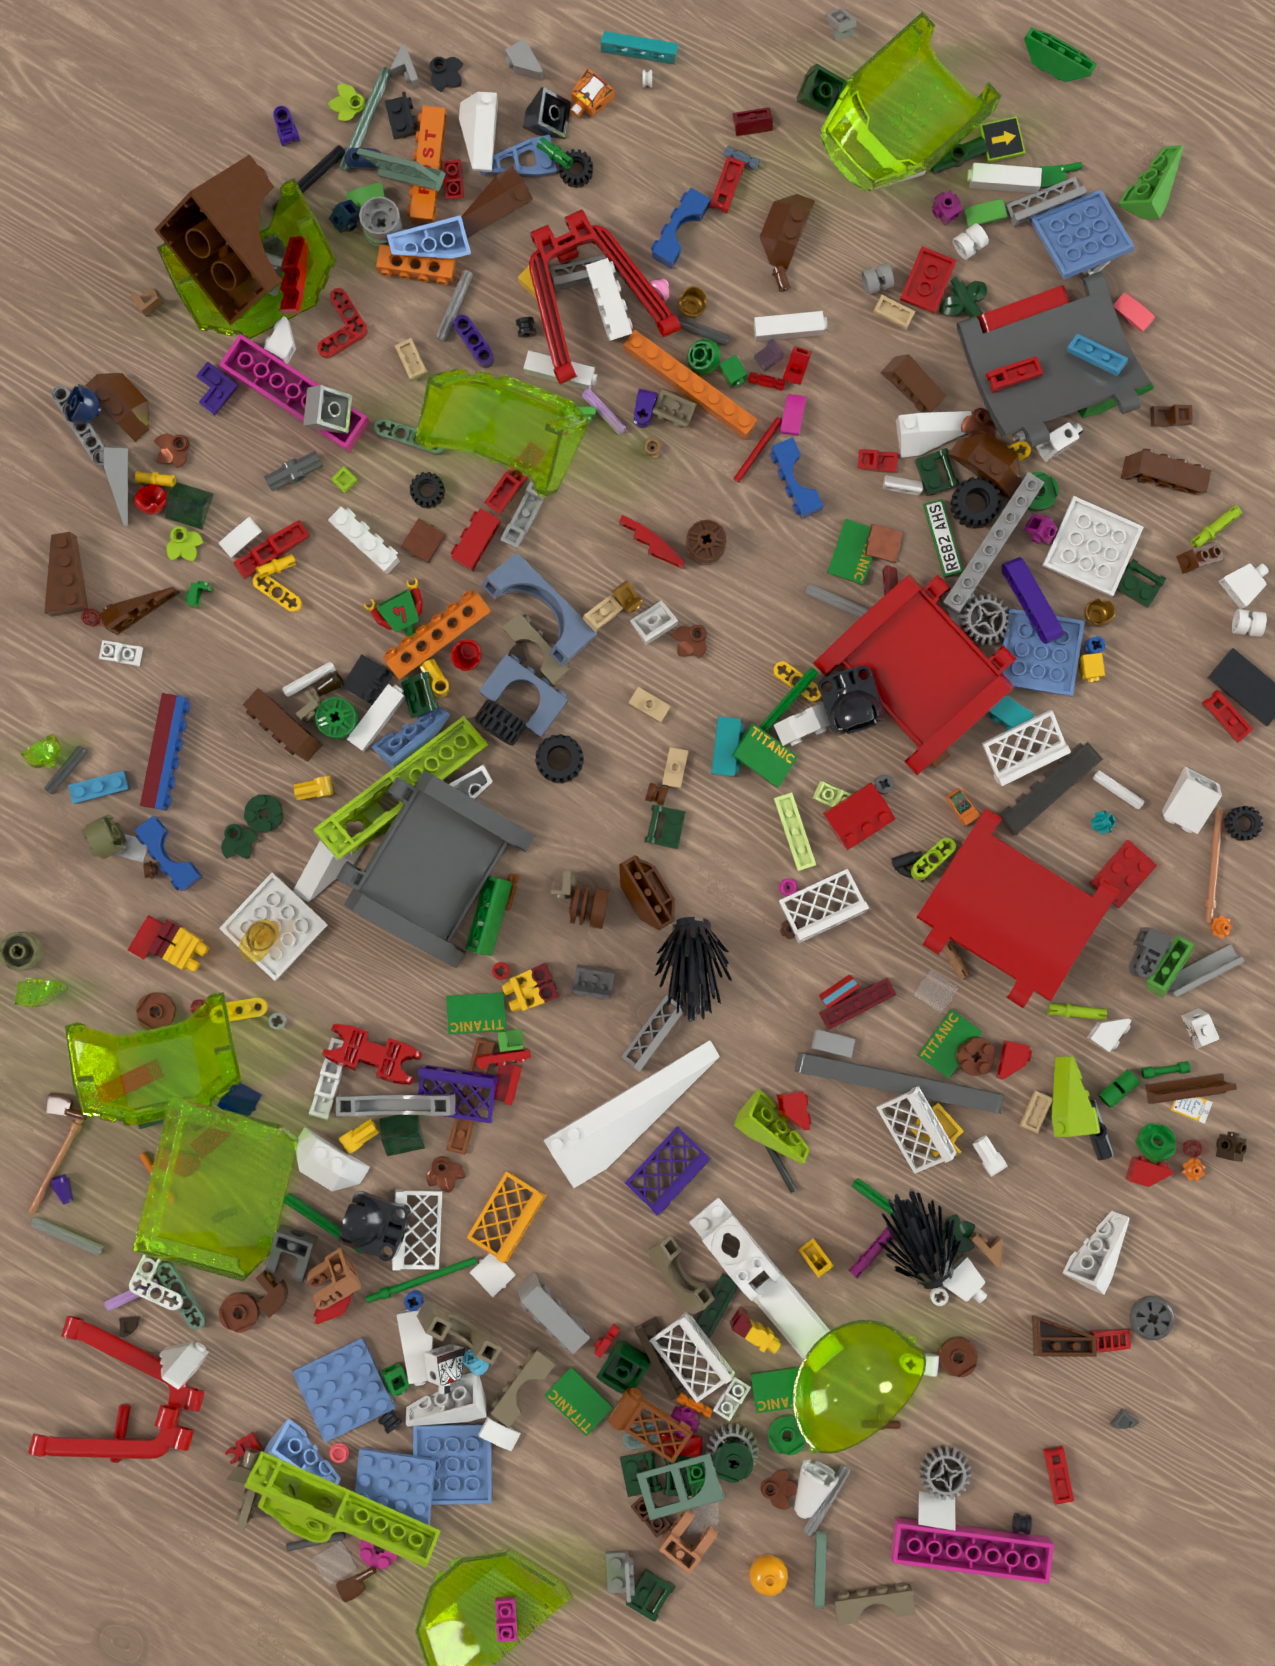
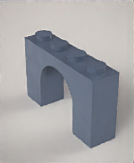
(511, 671)

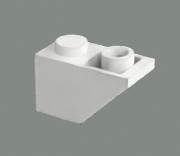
(281, 342)
(1107, 1033)

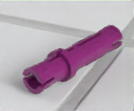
(870, 1254)

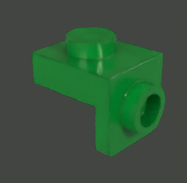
(194, 594)

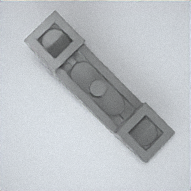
(522, 518)

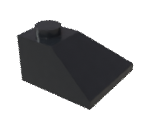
(547, 114)

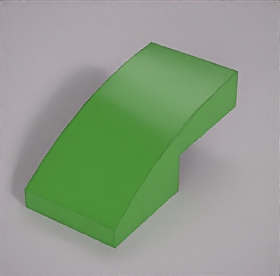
(361, 195)
(986, 212)

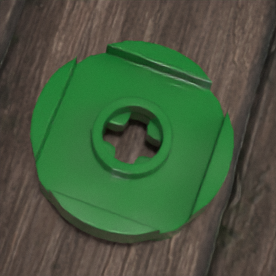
(1049, 495)
(1149, 1149)
(775, 1433)

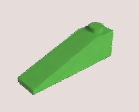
(1152, 190)

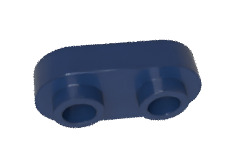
(361, 163)

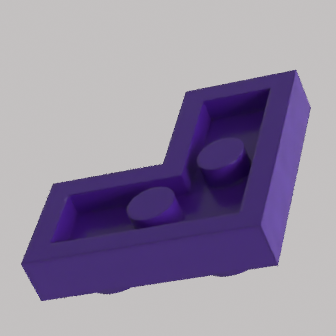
(220, 388)

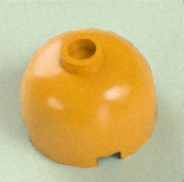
(768, 1575)

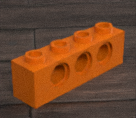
(443, 276)

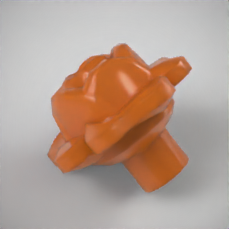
(1221, 927)
(1193, 1169)

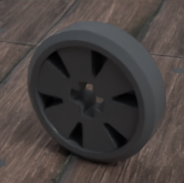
(1163, 1321)

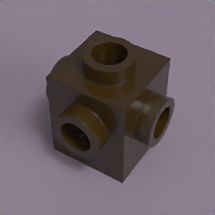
(1231, 1146)

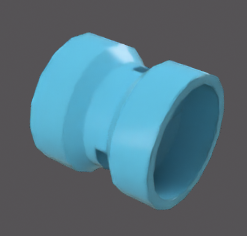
(475, 1365)

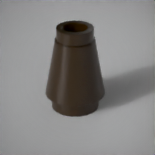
(329, 683)

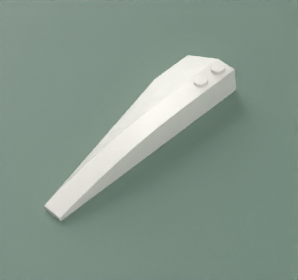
(605, 1132)

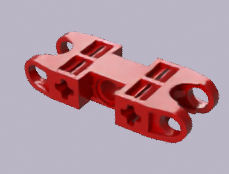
(372, 1054)

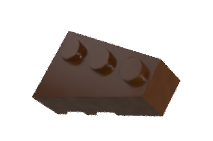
(913, 383)
(1060, 1341)

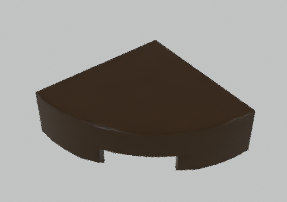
(517, 651)
(128, 1325)

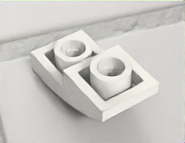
(240, 537)
(120, 653)
(731, 1398)
(499, 1434)

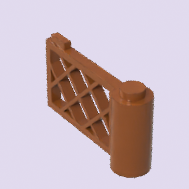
(626, 1413)

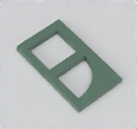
(710, 1492)

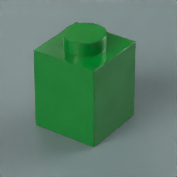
(733, 372)

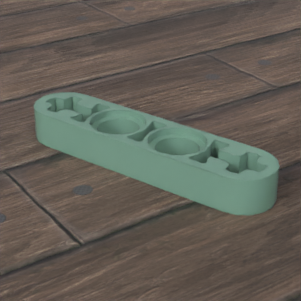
(408, 440)
(185, 1293)
(819, 1570)

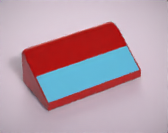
(839, 991)

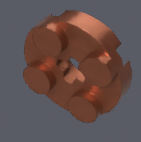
(153, 1000)
(984, 1061)
(235, 1323)
(969, 1357)

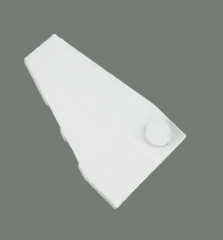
(321, 872)
(462, 1404)

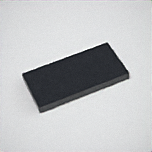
(1246, 685)

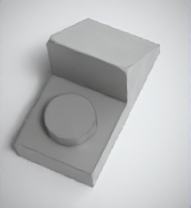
(841, 23)
(403, 64)

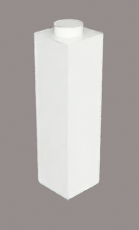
(1004, 178)
(789, 326)
(542, 367)
(376, 717)

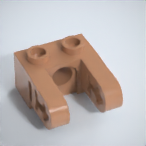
(342, 1272)
(679, 1549)

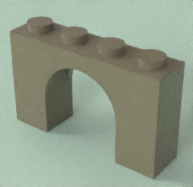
(439, 1321)

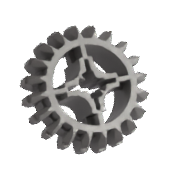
(999, 611)
(722, 1437)
(952, 1471)

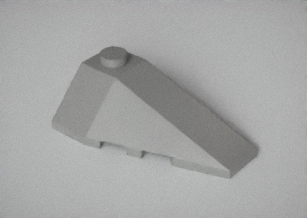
(116, 468)

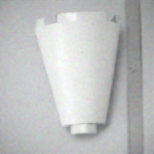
(813, 1487)

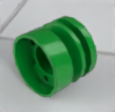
(339, 729)

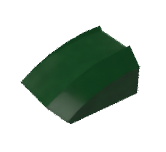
(820, 89)
(623, 1367)

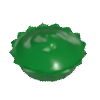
(703, 356)

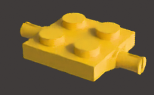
(950, 1127)

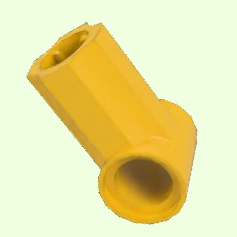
(436, 677)
(319, 788)
(355, 1138)

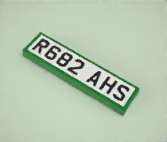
(942, 538)

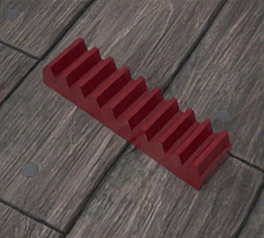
(857, 1003)

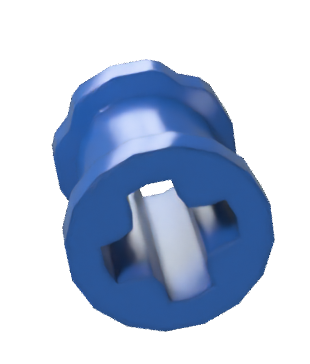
(1088, 647)
(408, 1302)

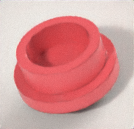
(339, 1452)

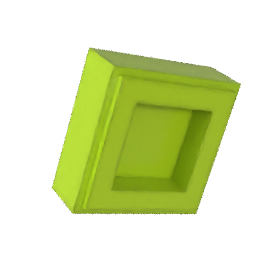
(344, 479)

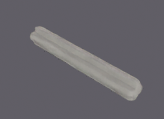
(454, 305)
(835, 600)
(66, 1236)
(818, 1516)

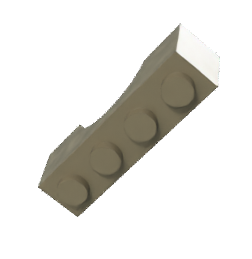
(521, 631)
(692, 1294)
(537, 1367)
(850, 1605)

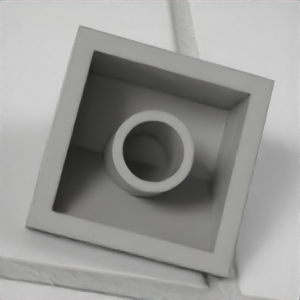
(327, 409)

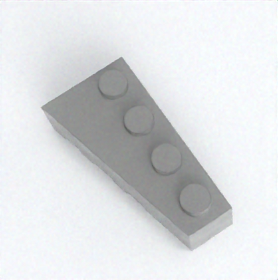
(552, 1314)

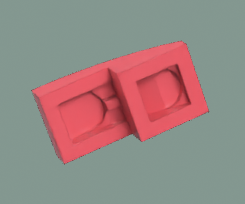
(1134, 312)

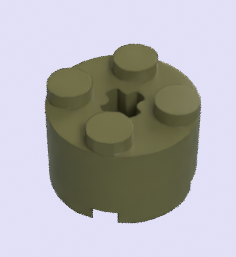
(104, 837)
(31, 954)

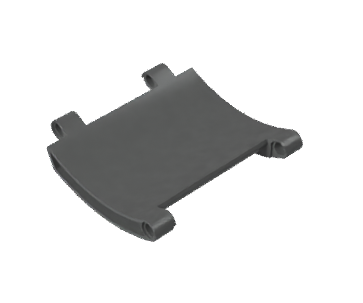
(1066, 380)
(431, 865)

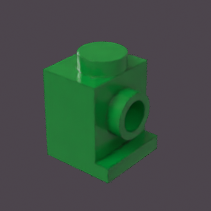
(391, 1372)

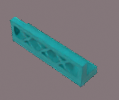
(639, 47)

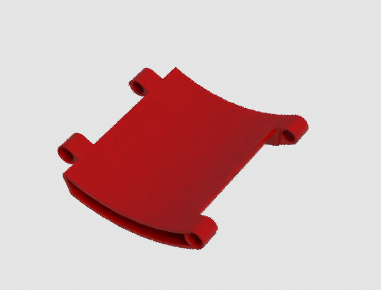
(924, 667)
(1012, 912)

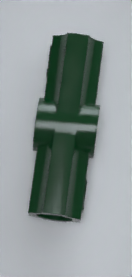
(968, 151)

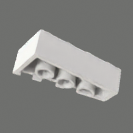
(608, 299)
(473, 782)

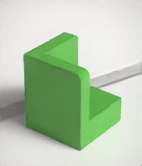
(510, 1040)

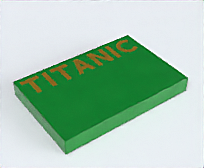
(849, 555)
(764, 755)
(476, 1013)
(943, 1043)
(774, 1389)
(578, 1401)

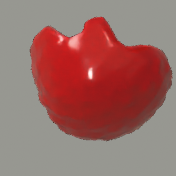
(150, 499)
(466, 654)

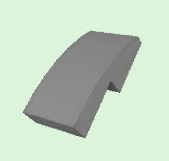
(833, 1043)

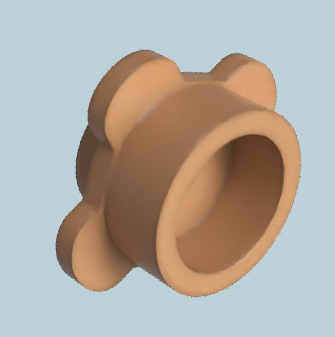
(647, 449)

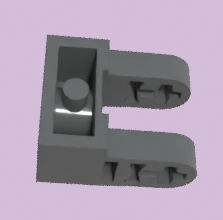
(1150, 946)
(294, 1243)

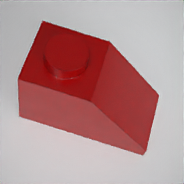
(1013, 1058)

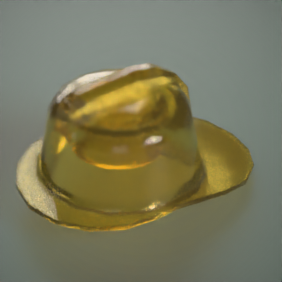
(258, 940)

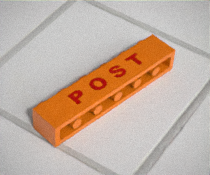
(429, 154)

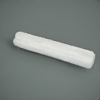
(308, 679)
(1118, 789)

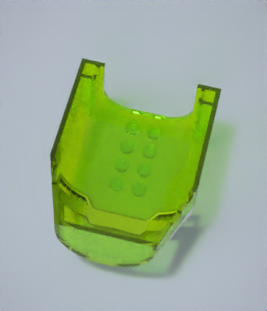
(901, 112)

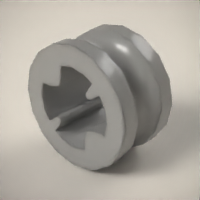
(274, 1015)

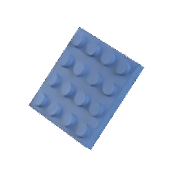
(1082, 234)
(1040, 665)
(343, 1389)
(462, 1462)
(397, 1481)

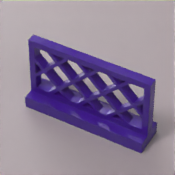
(461, 1077)
(676, 1185)

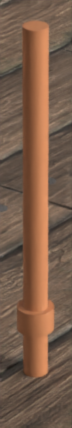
(1211, 903)
(75, 1128)

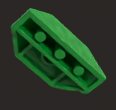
(1057, 56)

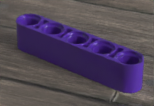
(1032, 600)

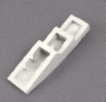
(327, 1085)

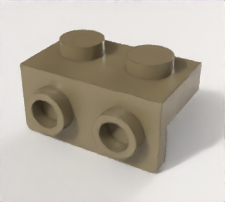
(674, 408)
(308, 712)
(569, 882)

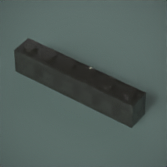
(1052, 787)

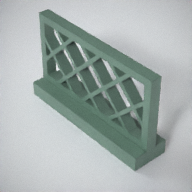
(404, 170)

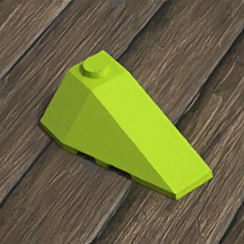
(1071, 1106)
(765, 1125)

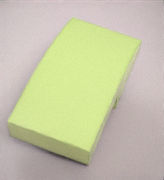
(829, 795)

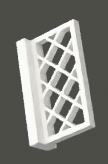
(1028, 763)
(831, 920)
(931, 1127)
(398, 1260)
(707, 1351)

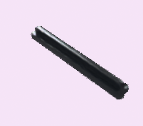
(318, 170)

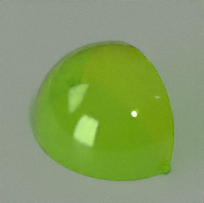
(855, 1383)

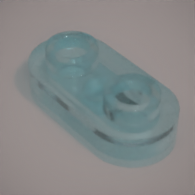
(633, 1445)

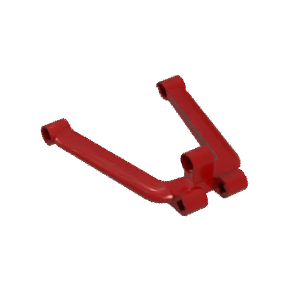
(565, 249)
(131, 1448)

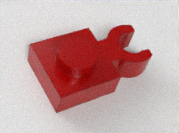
(603, 1343)
(242, 1444)

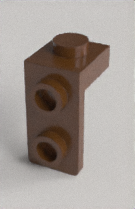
(1199, 557)

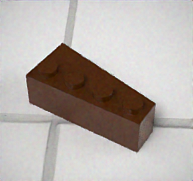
(1166, 472)
(65, 578)
(282, 725)

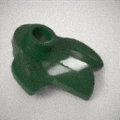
(238, 844)
(962, 1232)

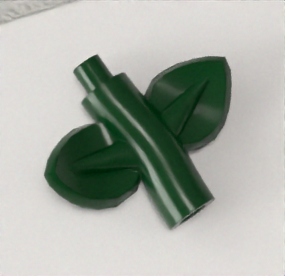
(964, 299)

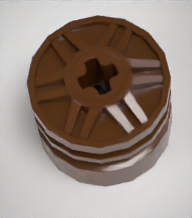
(710, 552)
(589, 906)

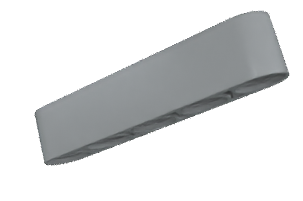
(84, 436)

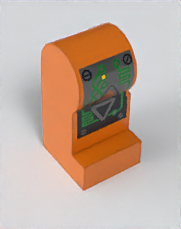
(962, 807)

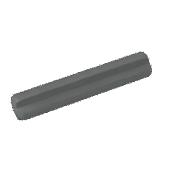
(703, 331)
(65, 769)

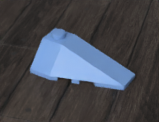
(434, 240)
(294, 1447)

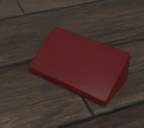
(752, 121)
(890, 578)

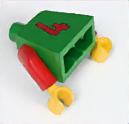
(399, 611)

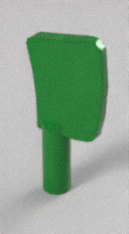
(1056, 174)

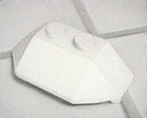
(327, 1162)

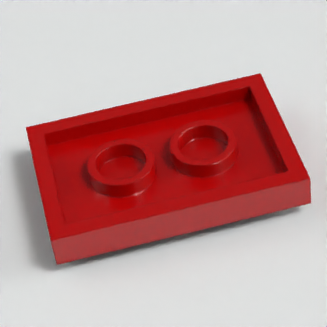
(928, 280)
(1125, 871)

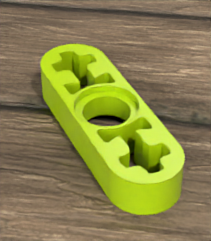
(932, 866)

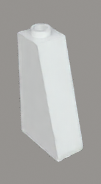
(414, 1344)

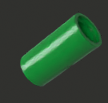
(1119, 1088)

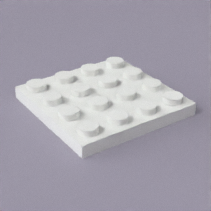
(1092, 546)
(294, 918)

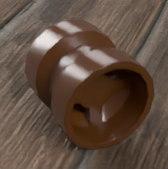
(652, 792)

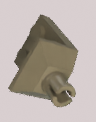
(238, 1478)

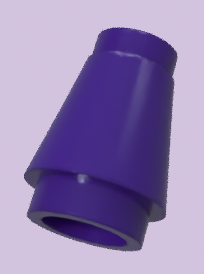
(62, 1188)

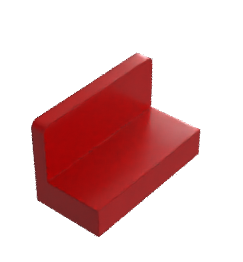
(507, 1083)

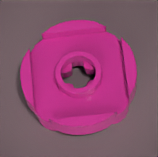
(374, 1558)

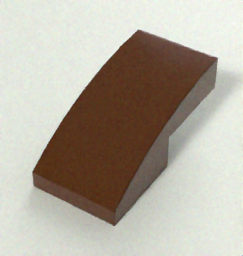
(1171, 415)

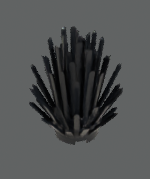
(691, 957)
(923, 1247)

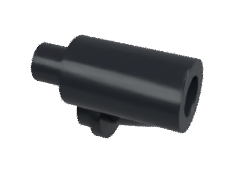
(905, 860)

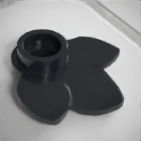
(448, 74)

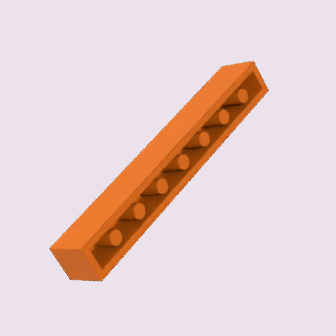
(690, 384)

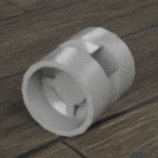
(873, 283)

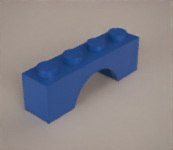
(692, 208)
(805, 500)
(153, 835)

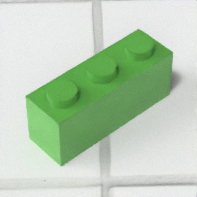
(1170, 966)

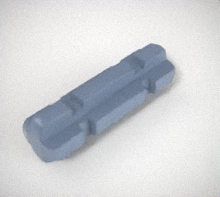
(739, 155)

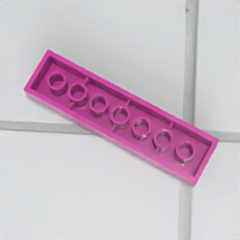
(283, 387)
(972, 1550)

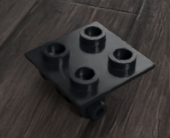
(367, 679)

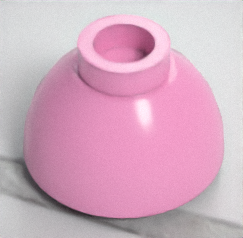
(661, 288)

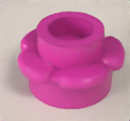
(787, 882)

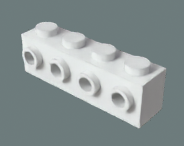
(361, 538)

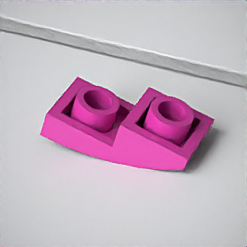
(793, 414)
(506, 1619)

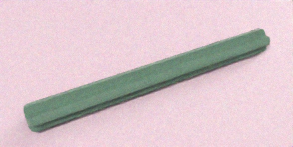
(367, 113)

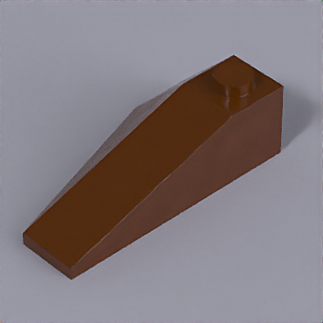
(501, 197)
(126, 613)

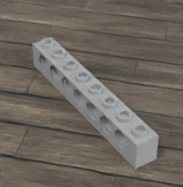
(993, 543)

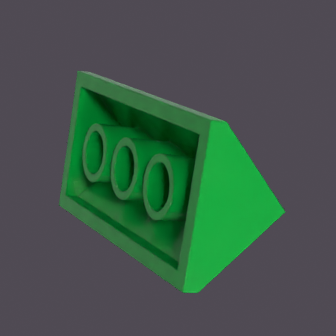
(488, 916)

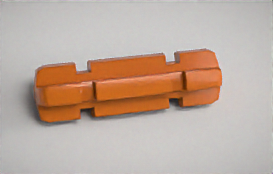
(706, 1411)

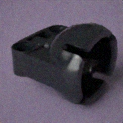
(852, 702)
(374, 1224)

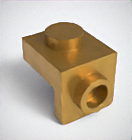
(627, 597)

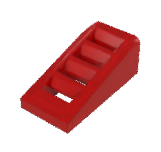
(1106, 1348)

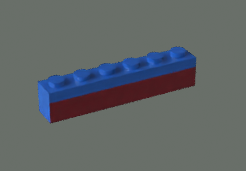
(164, 752)

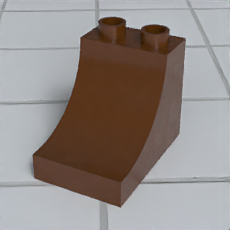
(220, 241)

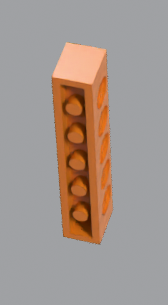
(447, 633)

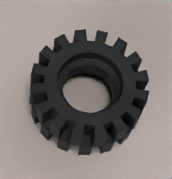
(581, 178)
(421, 480)
(1254, 818)

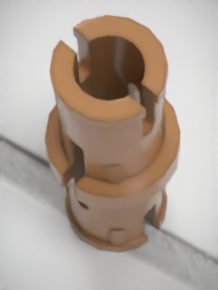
(955, 960)

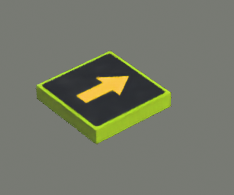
(1002, 139)

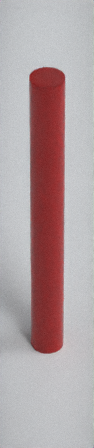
(757, 450)

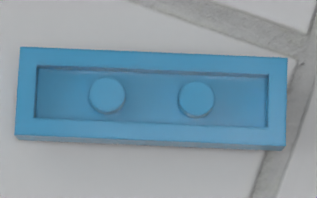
(1097, 354)
(99, 787)

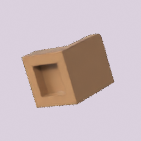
(147, 302)

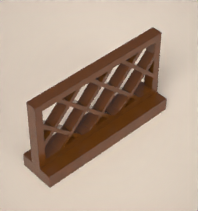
(1188, 1088)

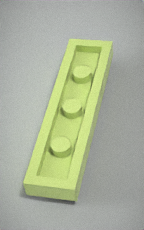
(794, 831)

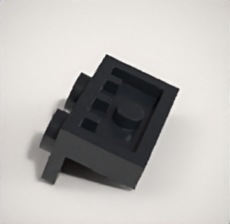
(400, 116)

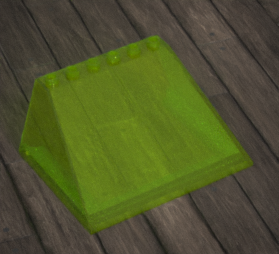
(215, 1189)

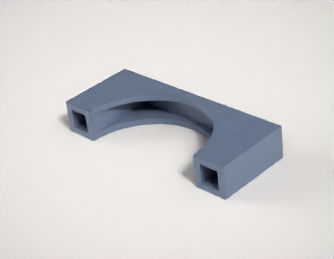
(520, 577)

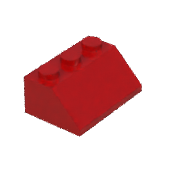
(859, 816)

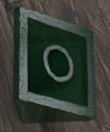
(188, 505)
(401, 1134)

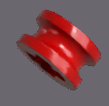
(504, 975)

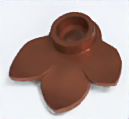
(973, 425)
(170, 451)
(688, 643)
(444, 1177)
(782, 1489)

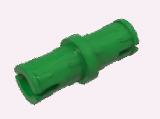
(554, 152)

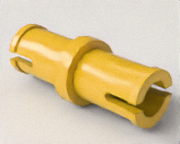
(155, 478)
(276, 566)

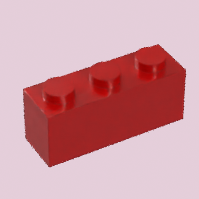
(475, 539)

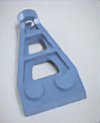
(543, 165)

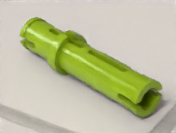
(1210, 531)
(1076, 1011)

